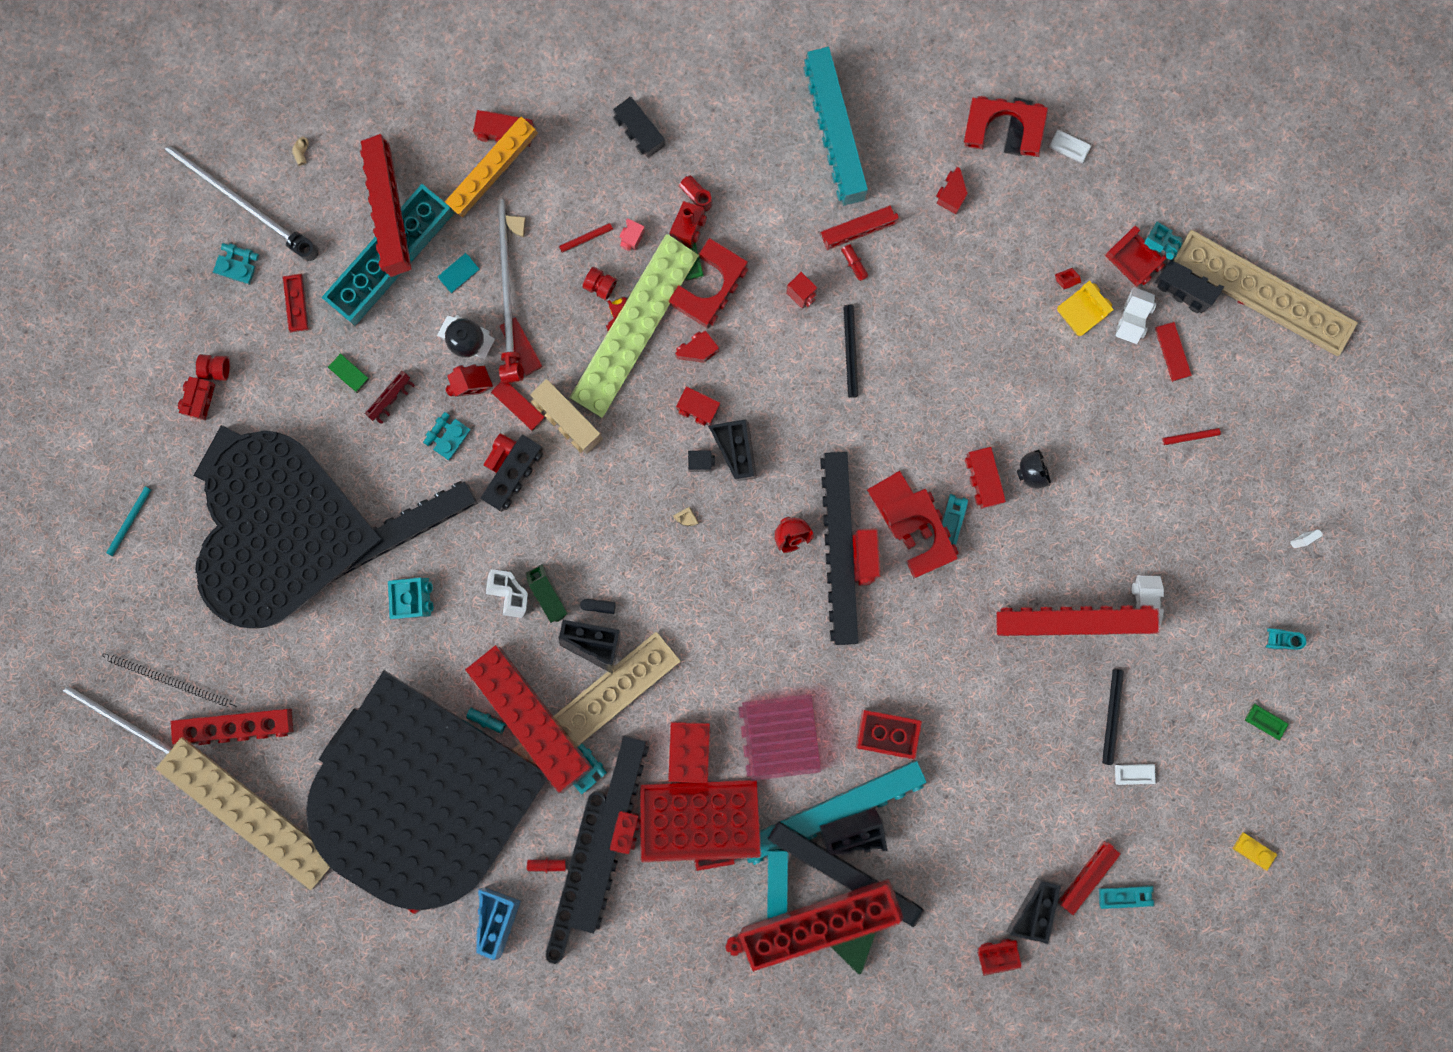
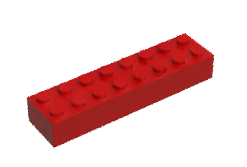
(1078, 622)
(529, 719)
(821, 925)

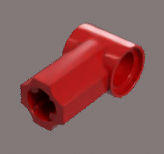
(696, 192)
(501, 448)

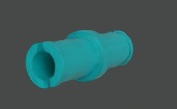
(486, 720)

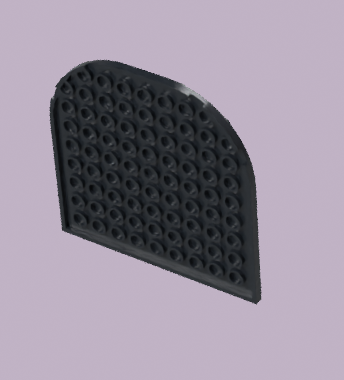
(416, 799)

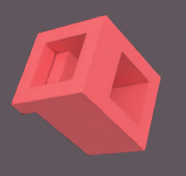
(631, 235)

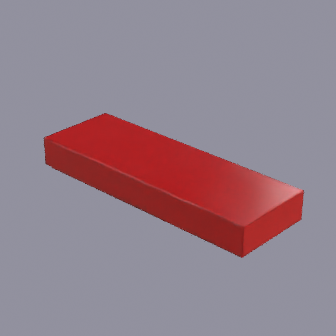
(295, 303)
(521, 345)
(1173, 351)
(518, 405)

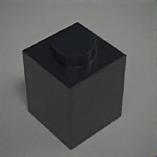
(700, 461)

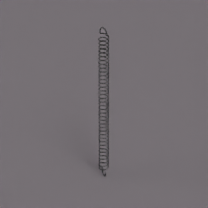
(168, 681)

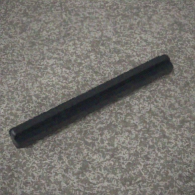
(850, 347)
(1113, 717)

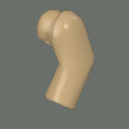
(299, 150)

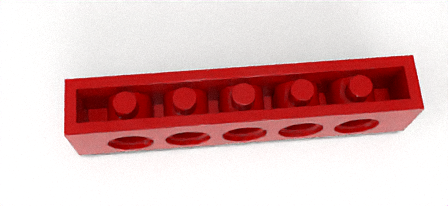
(282, 719)

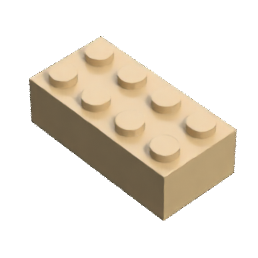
(566, 416)

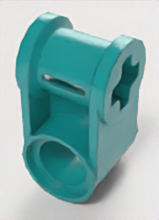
(1282, 639)

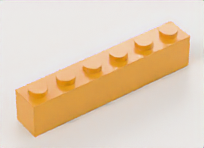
(491, 167)

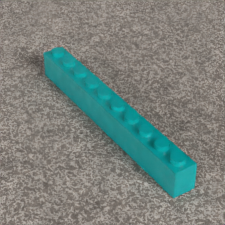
(856, 800)

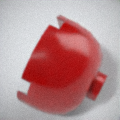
(792, 533)

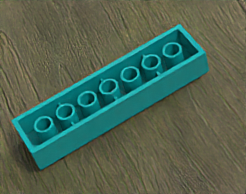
(835, 126)
(364, 280)

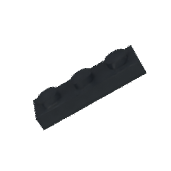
(1015, 133)

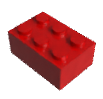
(888, 734)
(689, 752)

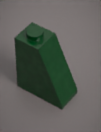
(546, 594)
(855, 951)

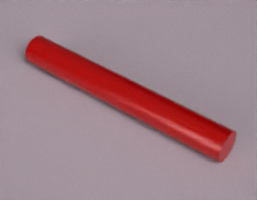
(586, 237)
(1191, 436)

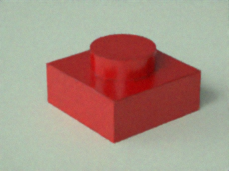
(1068, 278)

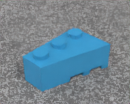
(495, 922)

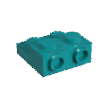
(410, 598)

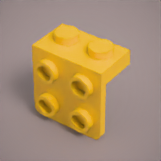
(1085, 308)

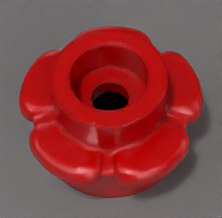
(729, 946)

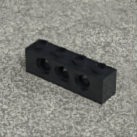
(523, 446)

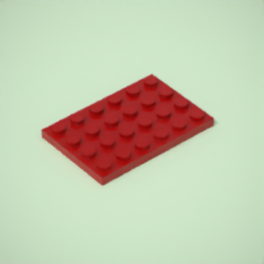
(699, 821)

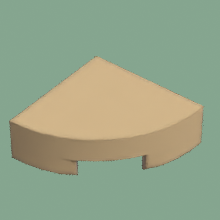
(516, 225)
(686, 517)

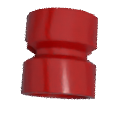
(599, 283)
(212, 367)

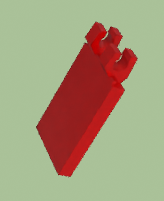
(890, 491)

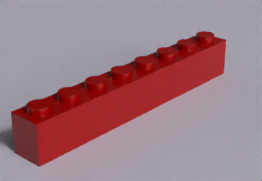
(385, 206)

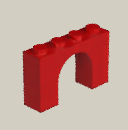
(985, 111)
(705, 309)
(921, 505)
(866, 556)

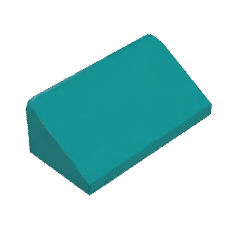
(458, 273)

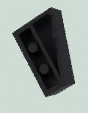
(1187, 287)
(591, 642)
(854, 833)
(1036, 913)

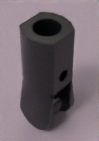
(598, 605)

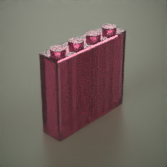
(780, 737)

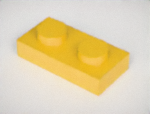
(1254, 851)

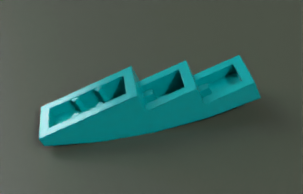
(777, 883)

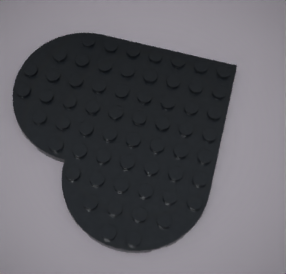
(277, 531)

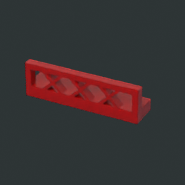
(859, 227)
(1088, 877)

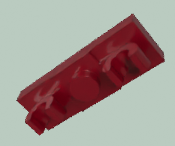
(388, 397)

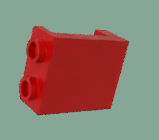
(1135, 257)

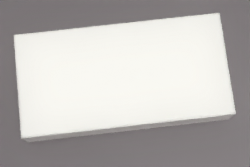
(1070, 146)
(1306, 538)
(1135, 774)

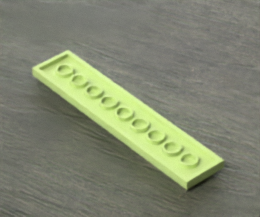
(633, 326)

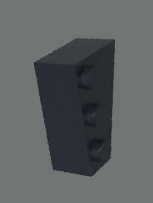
(736, 446)

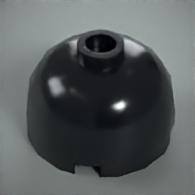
(464, 337)
(1033, 470)

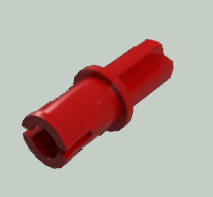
(854, 262)
(546, 865)

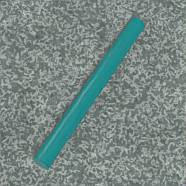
(128, 521)

